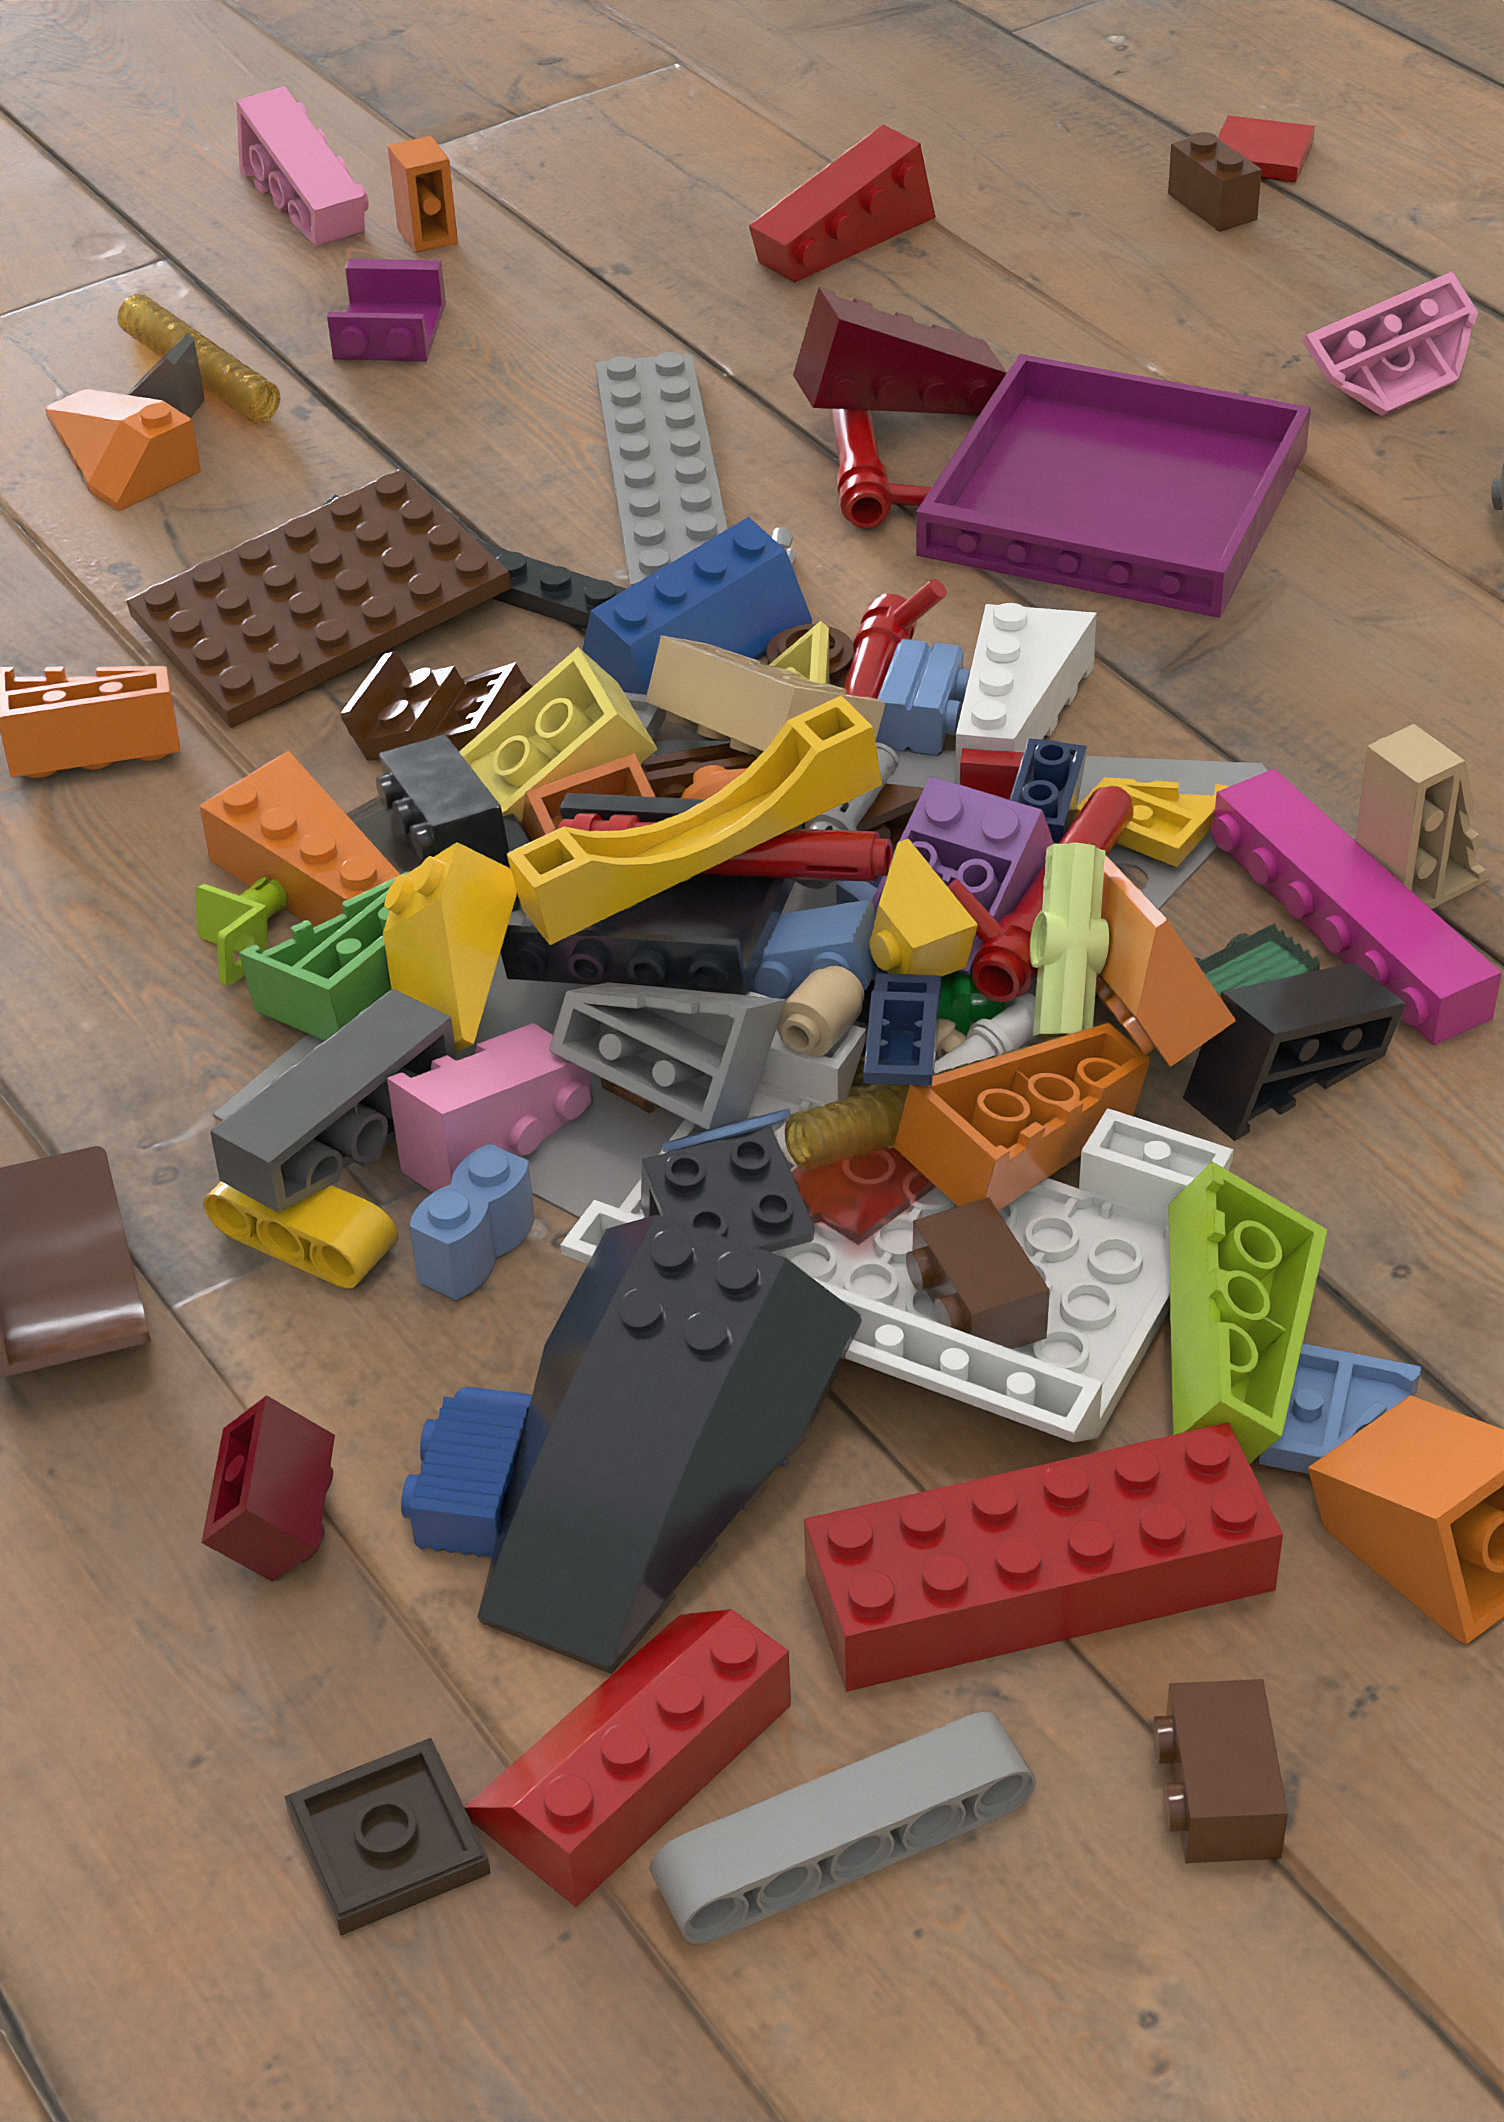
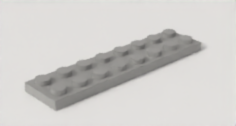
(659, 459)

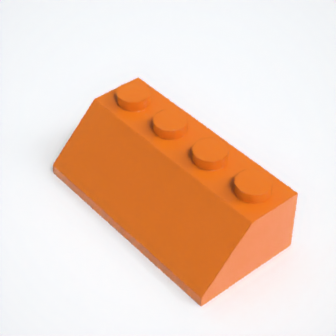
(1152, 977)

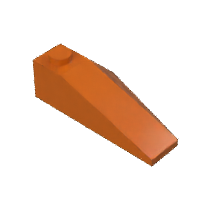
(125, 444)

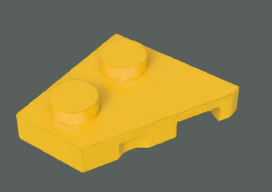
(1164, 821)

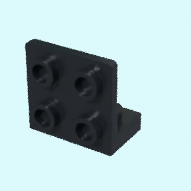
(730, 1189)

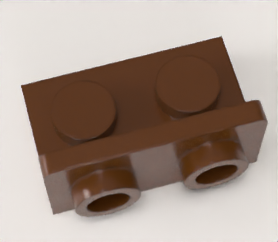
(481, 703)
(398, 706)

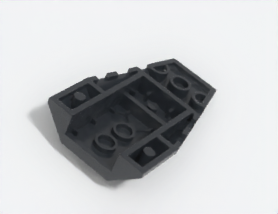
(652, 1427)

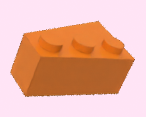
(86, 720)

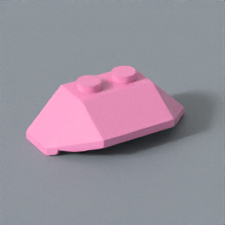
(1398, 346)

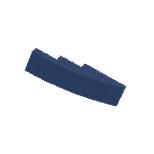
(903, 1029)

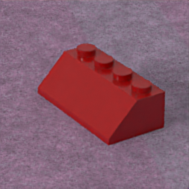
(636, 1750)

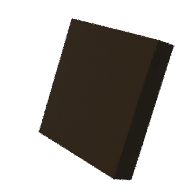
(386, 1836)

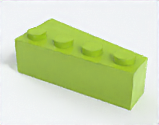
(1237, 1305)

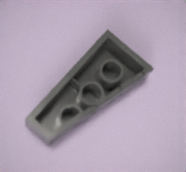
(329, 1104)

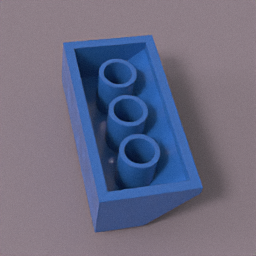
(722, 593)

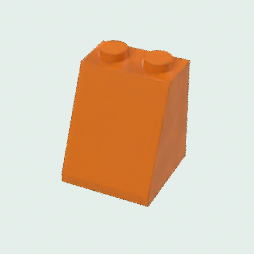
(1423, 1510)

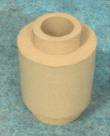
(821, 1010)

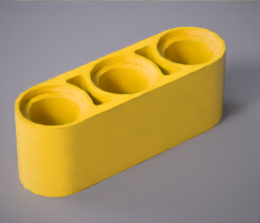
(323, 1234)

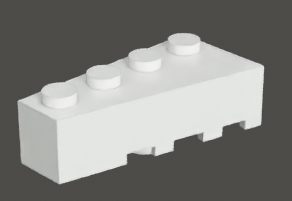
(1023, 675)

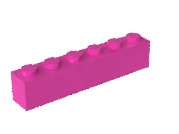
(1355, 905)

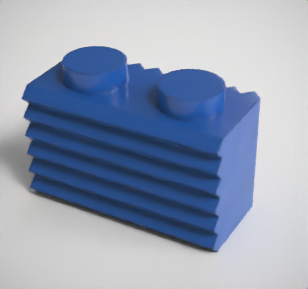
(464, 1475)

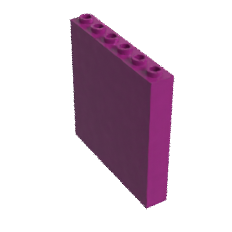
(1115, 484)

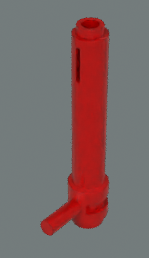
(862, 478)
(881, 629)
(792, 855)
(1003, 961)

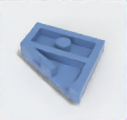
(1333, 1400)

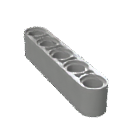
(841, 1827)

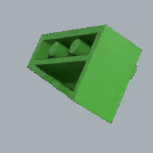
(324, 971)

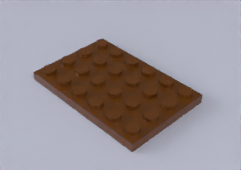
(317, 596)

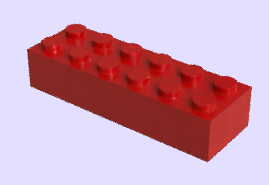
(1040, 1555)

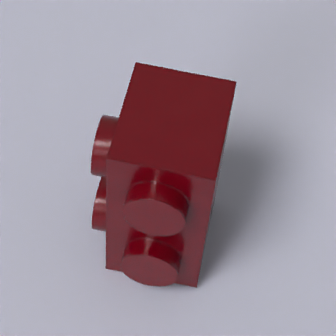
(269, 1489)

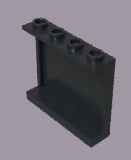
(688, 937)

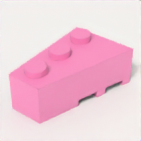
(502, 1096)

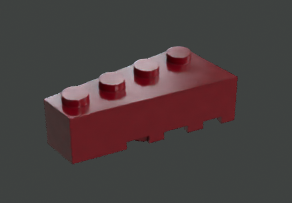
(890, 362)

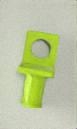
(237, 921)

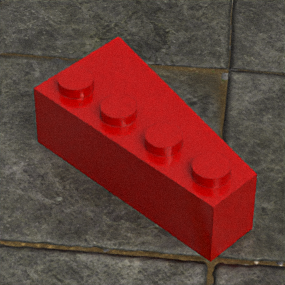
(847, 207)

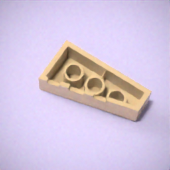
(737, 695)

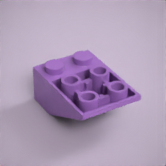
(980, 841)

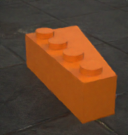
(292, 832)
(1018, 1115)

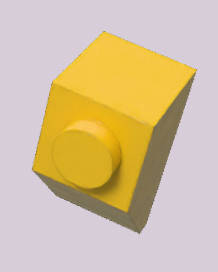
(919, 920)

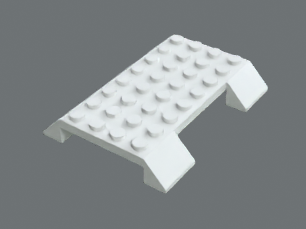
(1092, 1245)

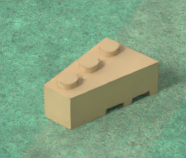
(1418, 814)

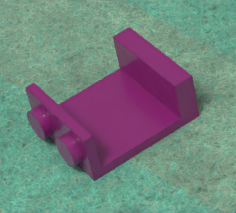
(390, 310)

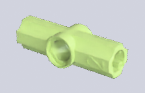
(1069, 940)

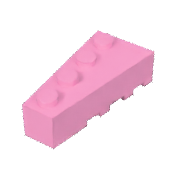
(298, 167)

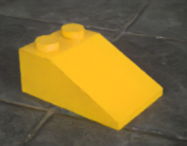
(449, 933)

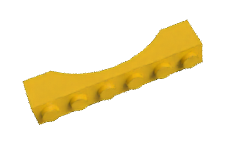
(590, 875)

